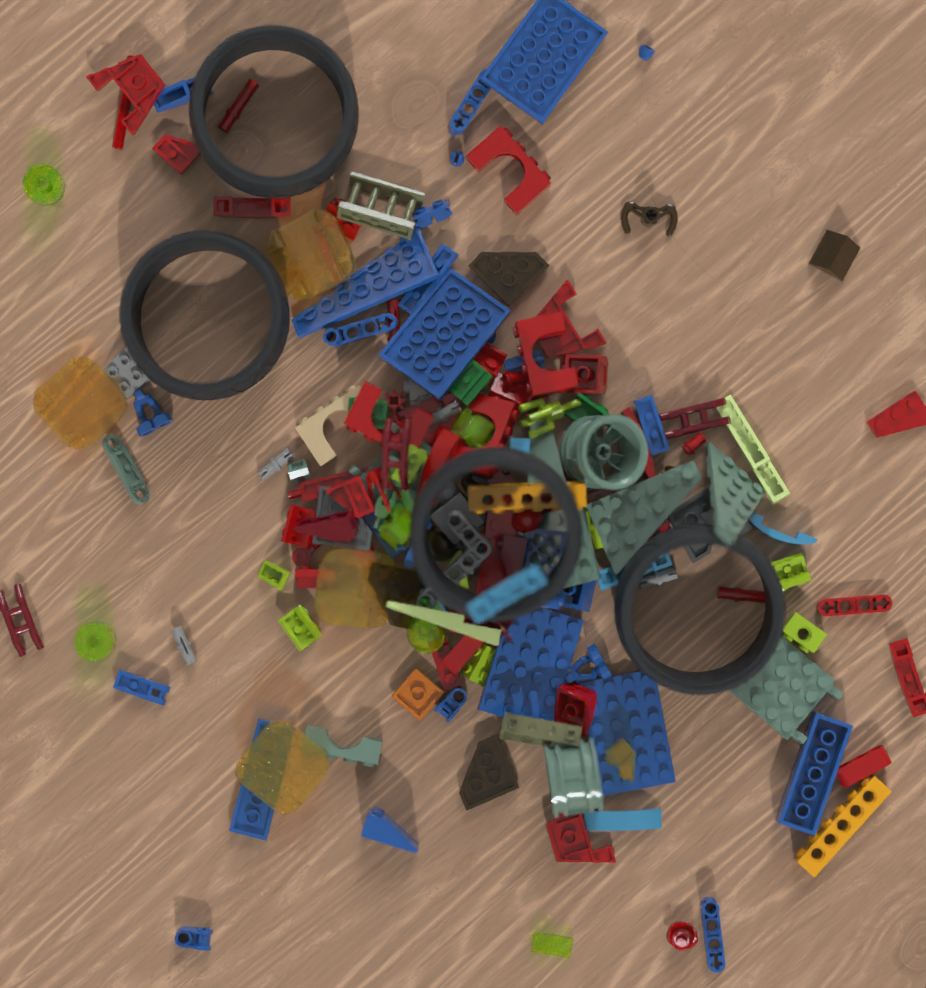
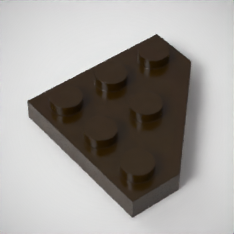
(508, 272)
(396, 586)
(487, 774)

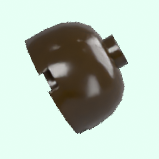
(440, 545)

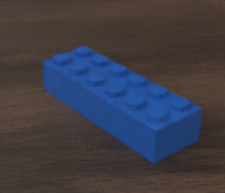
(813, 773)

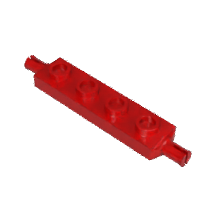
(310, 489)

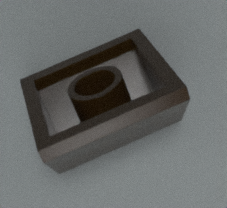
(834, 254)

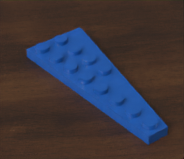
(389, 276)

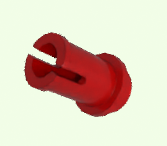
(511, 378)
(692, 445)

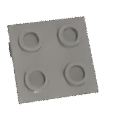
(125, 373)

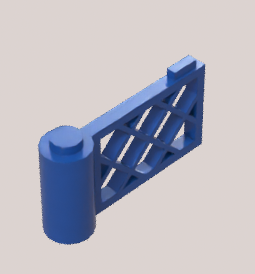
(559, 600)

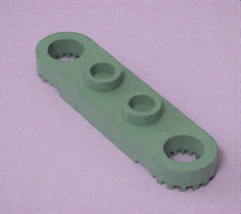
(126, 469)

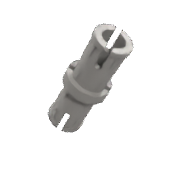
(445, 412)
(275, 464)
(658, 578)
(177, 634)

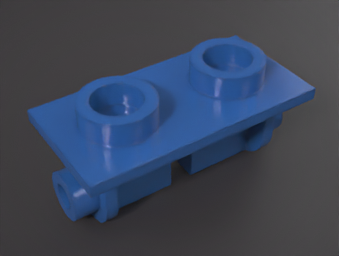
(437, 210)
(514, 364)

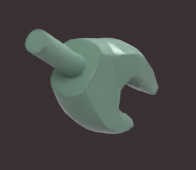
(380, 508)

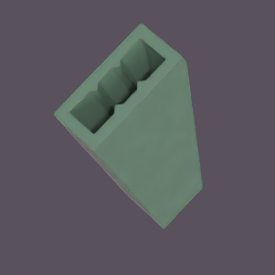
(546, 449)

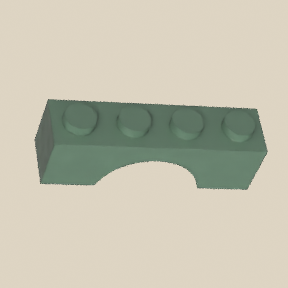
(366, 750)

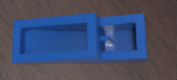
(175, 96)

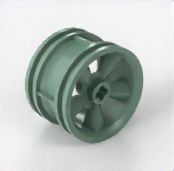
(581, 446)
(573, 778)

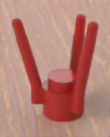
(373, 477)

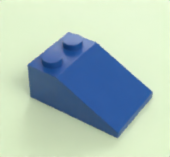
(579, 596)
(386, 830)

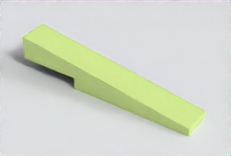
(753, 452)
(449, 621)

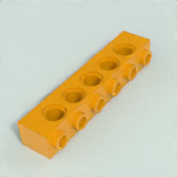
(478, 506)
(879, 793)

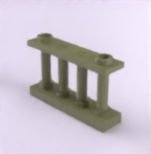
(376, 220)
(538, 731)

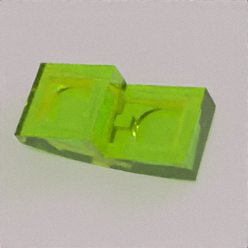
(552, 944)

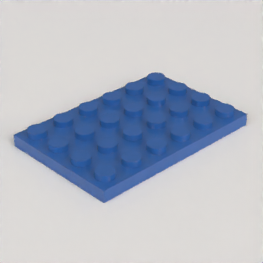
(543, 57)
(444, 334)
(532, 666)
(632, 709)

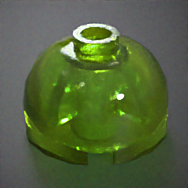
(425, 635)

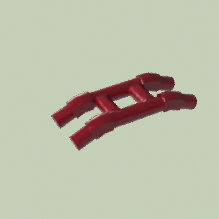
(705, 423)
(387, 463)
(29, 626)

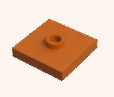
(418, 693)

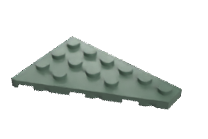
(732, 494)
(634, 513)

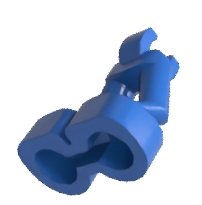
(159, 419)
(600, 667)

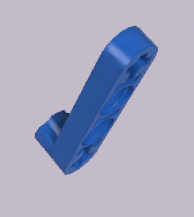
(471, 100)
(361, 330)
(712, 934)

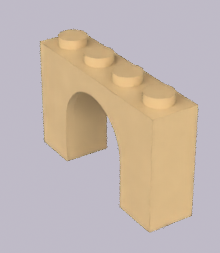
(312, 429)

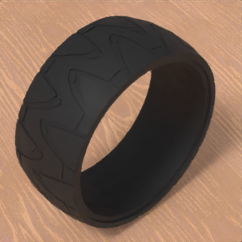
(282, 39)
(147, 269)
(459, 598)
(722, 678)

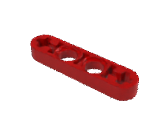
(854, 605)

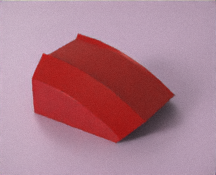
(590, 372)
(575, 706)

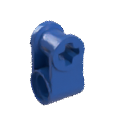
(451, 704)
(195, 938)

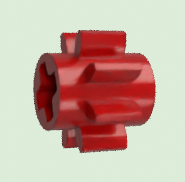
(394, 395)

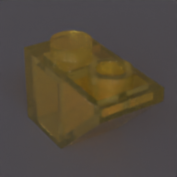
(623, 757)

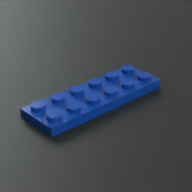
(251, 814)

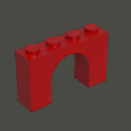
(500, 144)
(542, 382)
(500, 413)
(361, 419)

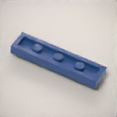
(443, 261)

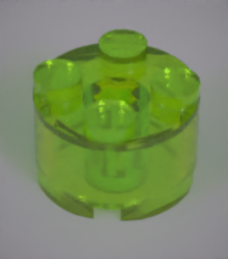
(34, 179)
(474, 429)
(397, 528)
(99, 631)

